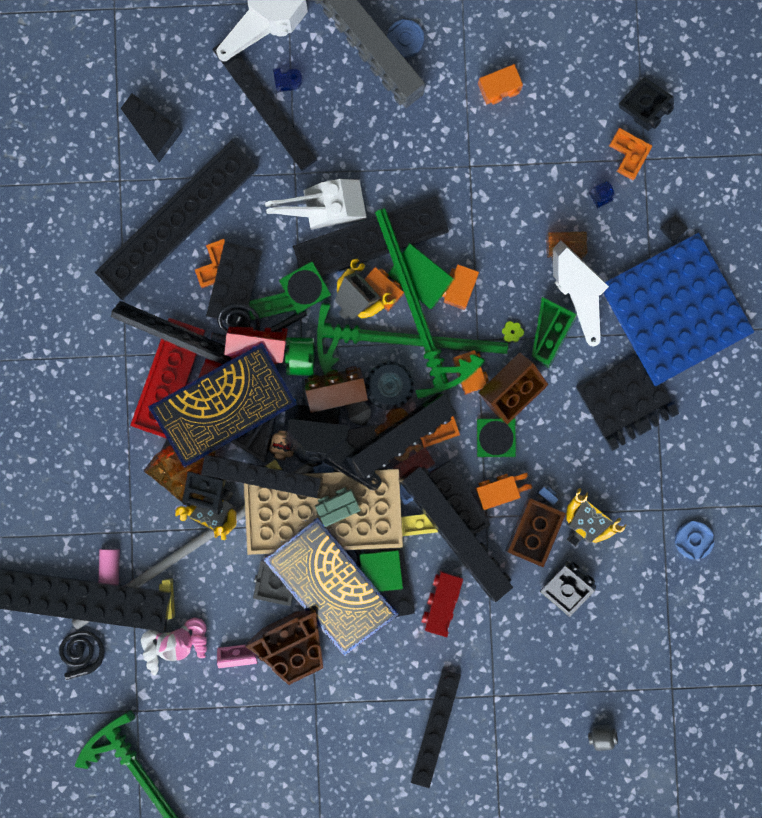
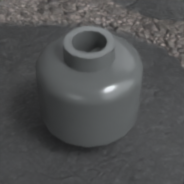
(603, 737)

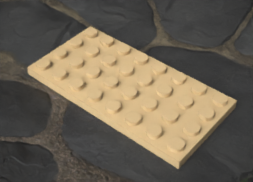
(280, 515)

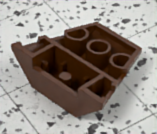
(290, 646)

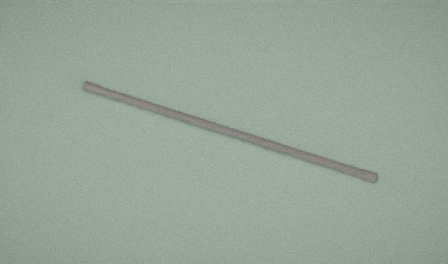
(182, 552)

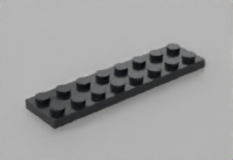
(366, 241)

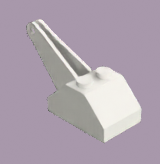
(262, 18)
(326, 204)
(584, 287)

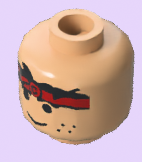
(278, 446)

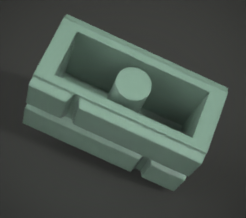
(337, 507)

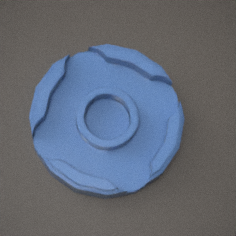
(406, 37)
(694, 540)

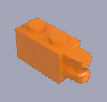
(500, 491)

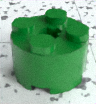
(300, 356)

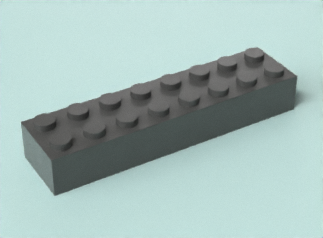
(375, 49)

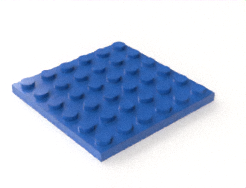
(677, 309)

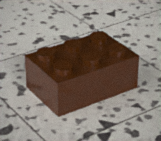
(513, 388)
(335, 389)
(535, 532)

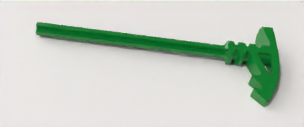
(326, 330)
(432, 353)
(111, 731)

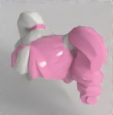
(174, 645)

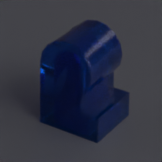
(287, 81)
(602, 194)

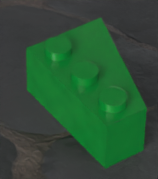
(551, 331)

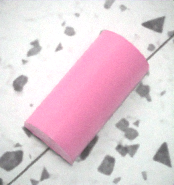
(109, 566)
(235, 656)

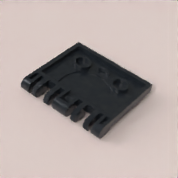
(625, 397)

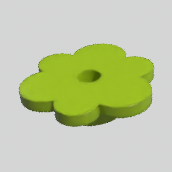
(510, 326)

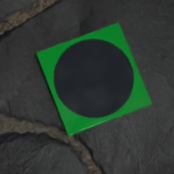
(305, 287)
(495, 438)

